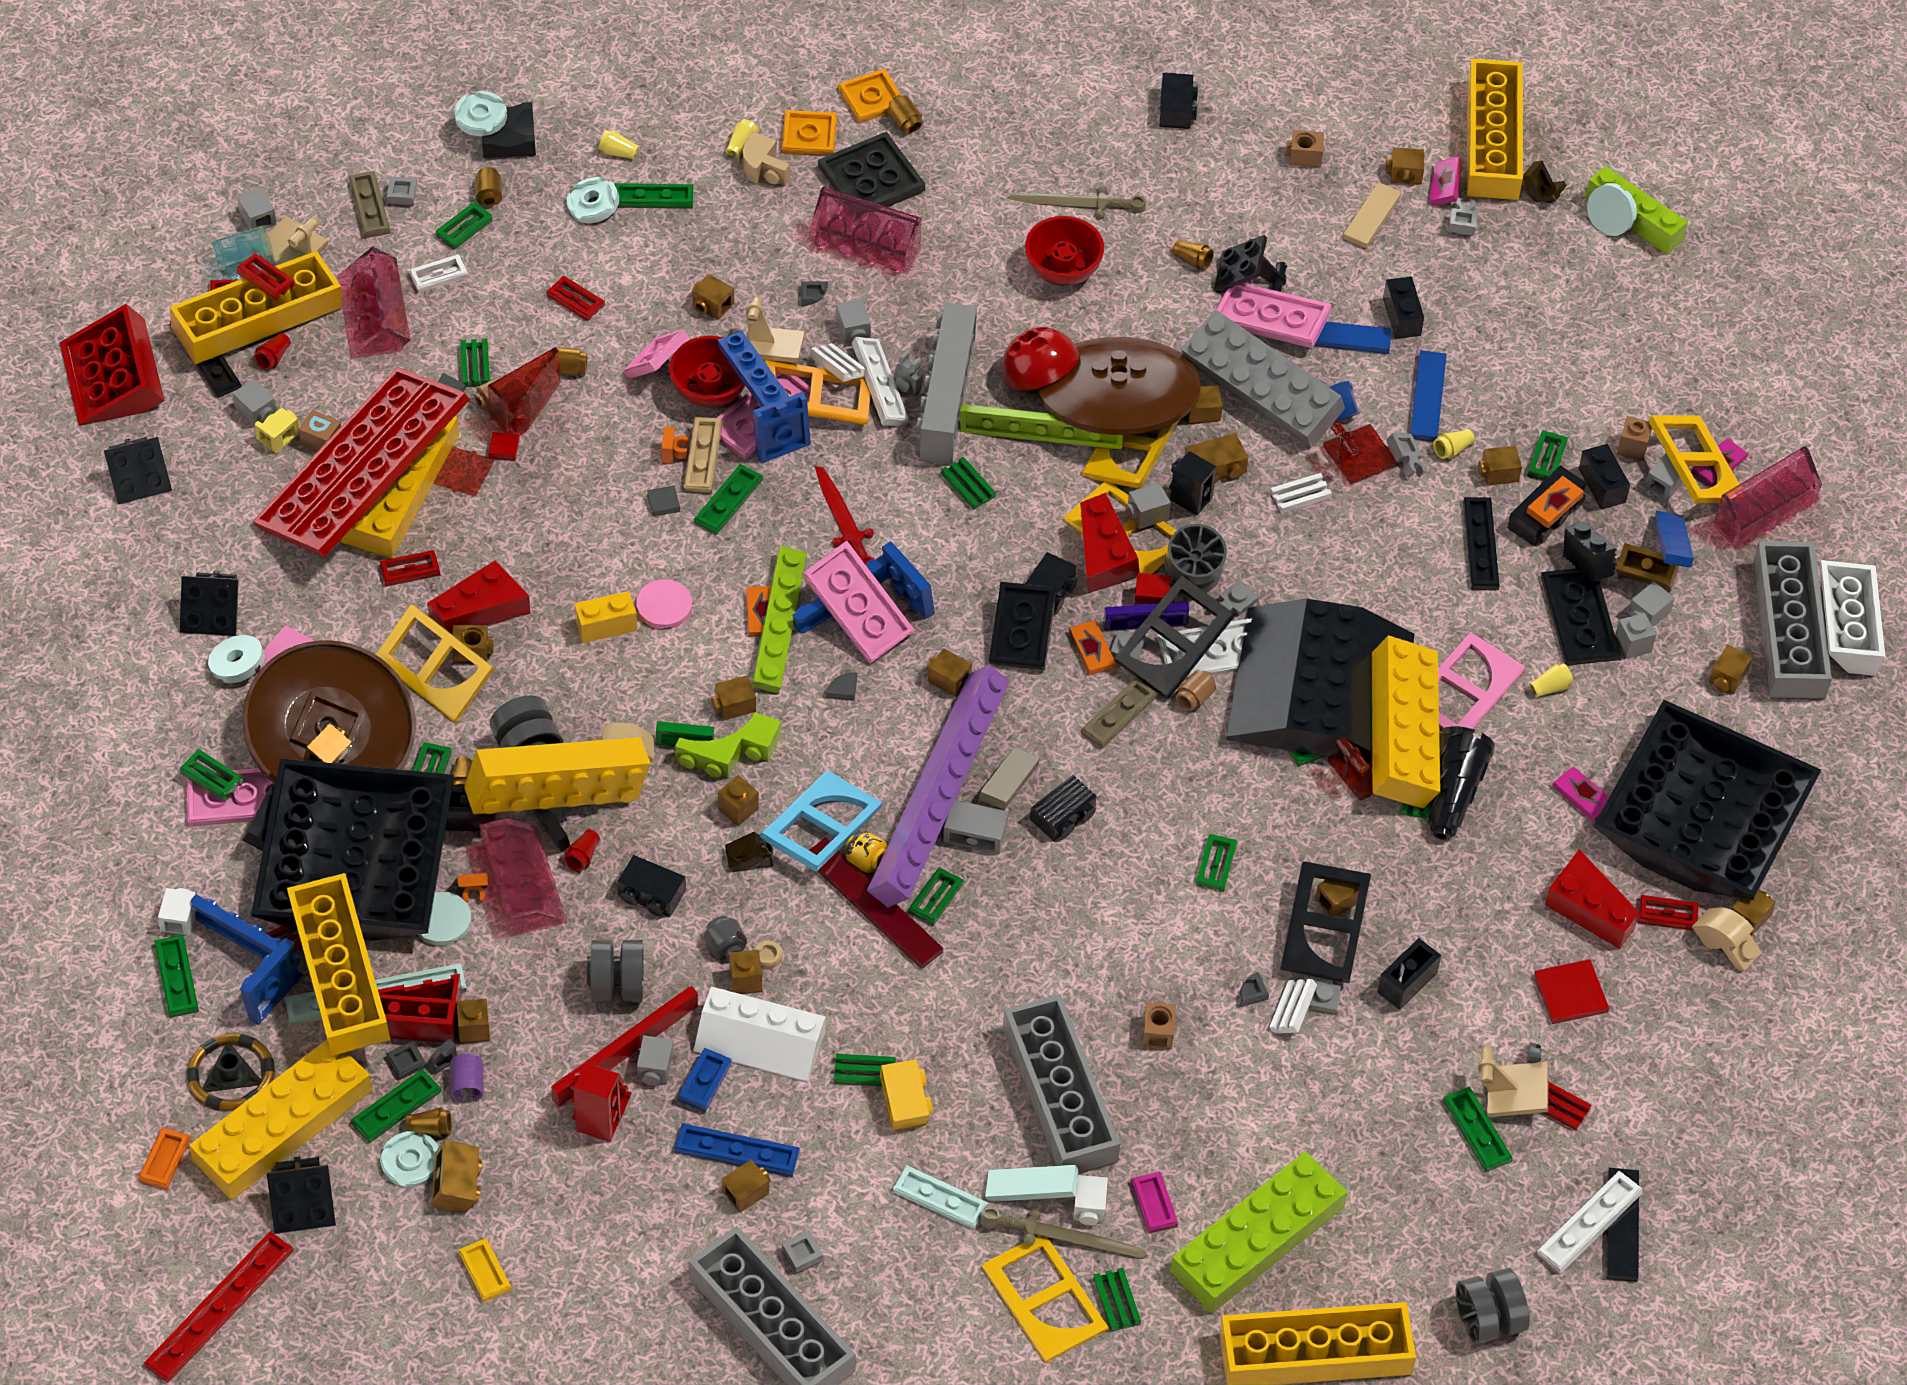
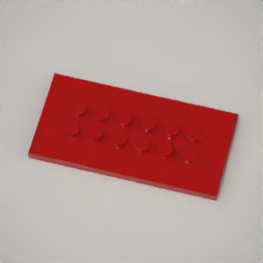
(361, 461)

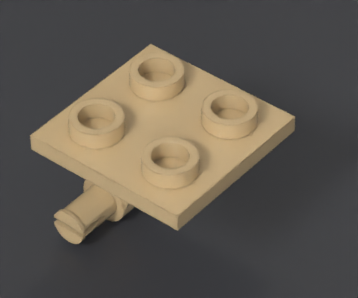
(294, 239)
(769, 342)
(1514, 1087)

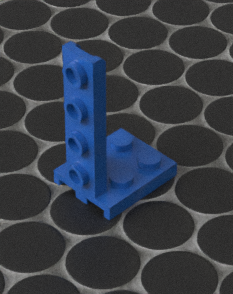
(783, 419)
(904, 580)
(279, 964)

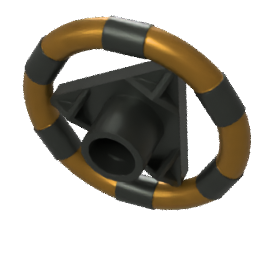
(229, 1070)

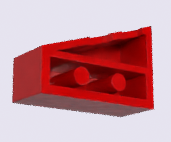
(1106, 545)
(480, 599)
(1592, 901)
(423, 1010)
(598, 1101)

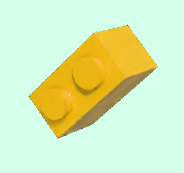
(605, 617)
(905, 1095)

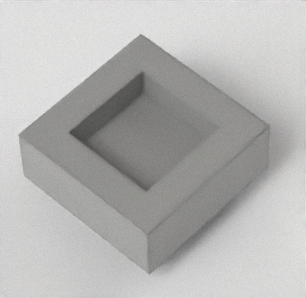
(402, 190)
(1121, 640)
(802, 1251)

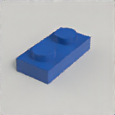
(704, 1079)

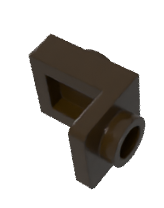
(1540, 183)
(748, 852)

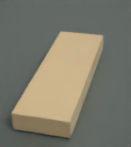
(1372, 215)
(703, 455)

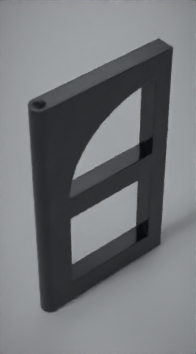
(1168, 677)
(1297, 953)

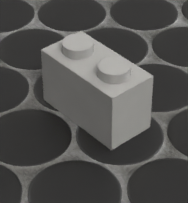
(976, 826)

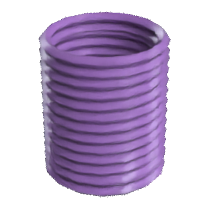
(466, 1073)

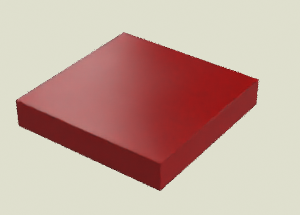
(1571, 991)

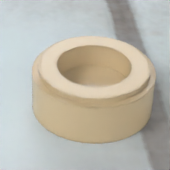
(770, 954)

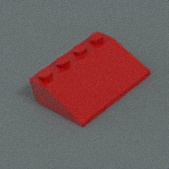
(112, 368)

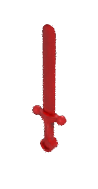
(843, 517)

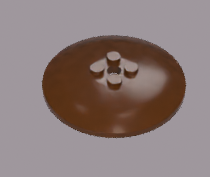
(1123, 387)
(328, 684)

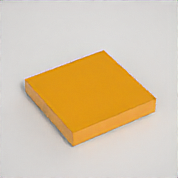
(869, 94)
(809, 133)

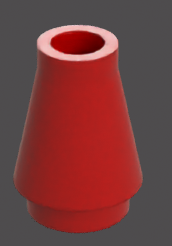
(271, 352)
(581, 851)

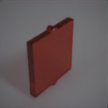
(464, 471)

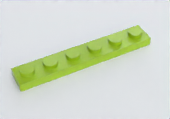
(1030, 426)
(779, 619)

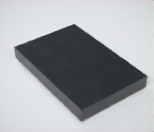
(1022, 625)

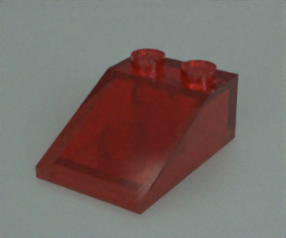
(523, 393)

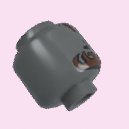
(724, 937)

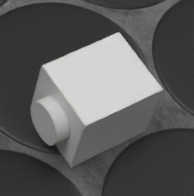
(177, 911)
(1090, 1199)

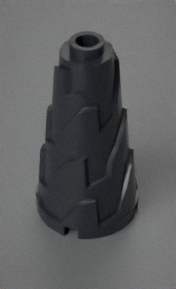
(1461, 769)

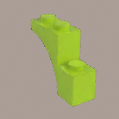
(720, 756)

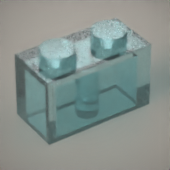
(237, 248)

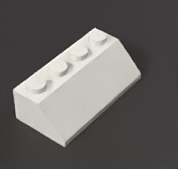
(1853, 616)
(760, 1034)

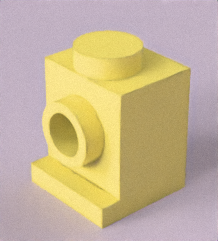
(277, 429)

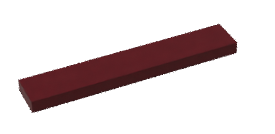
(891, 921)

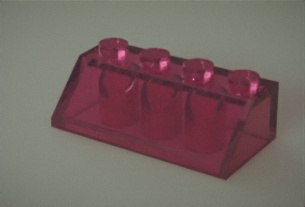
(866, 230)
(373, 305)
(1768, 498)
(521, 876)

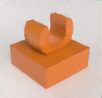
(671, 445)
(472, 882)

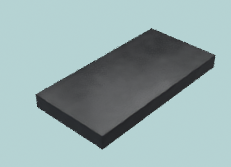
(1580, 617)

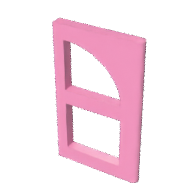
(1503, 674)

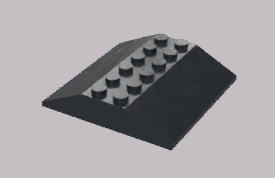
(1308, 676)
(1705, 803)
(362, 822)

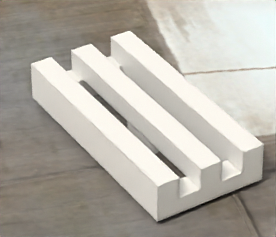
(439, 277)
(837, 362)
(1313, 483)
(1290, 1009)

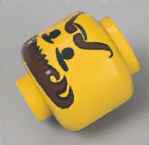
(865, 851)

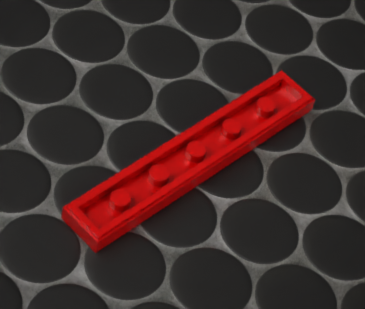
(631, 1040)
(218, 1307)

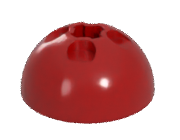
(1064, 250)
(1038, 359)
(704, 374)

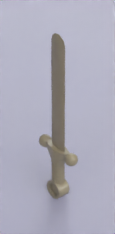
(1136, 203)
(991, 1218)

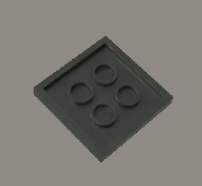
(872, 171)

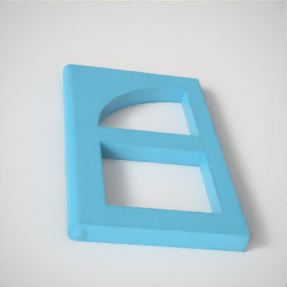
(826, 788)

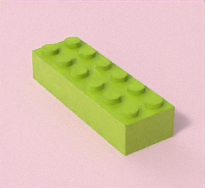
(1258, 1232)

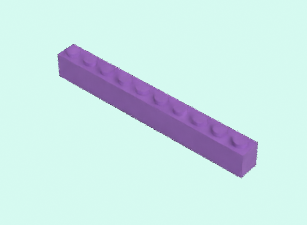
(938, 786)

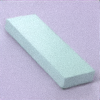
(1032, 1183)
(940, 1197)

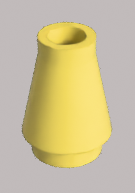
(739, 137)
(617, 145)
(1451, 444)
(1553, 680)

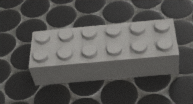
(1263, 378)
(946, 383)
(1792, 620)
(1061, 1084)
(770, 1313)

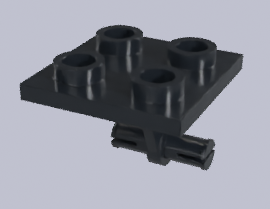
(1246, 263)
(137, 469)
(209, 604)
(300, 1195)

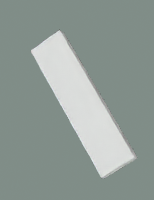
(880, 382)
(1589, 1222)

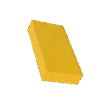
(484, 1270)

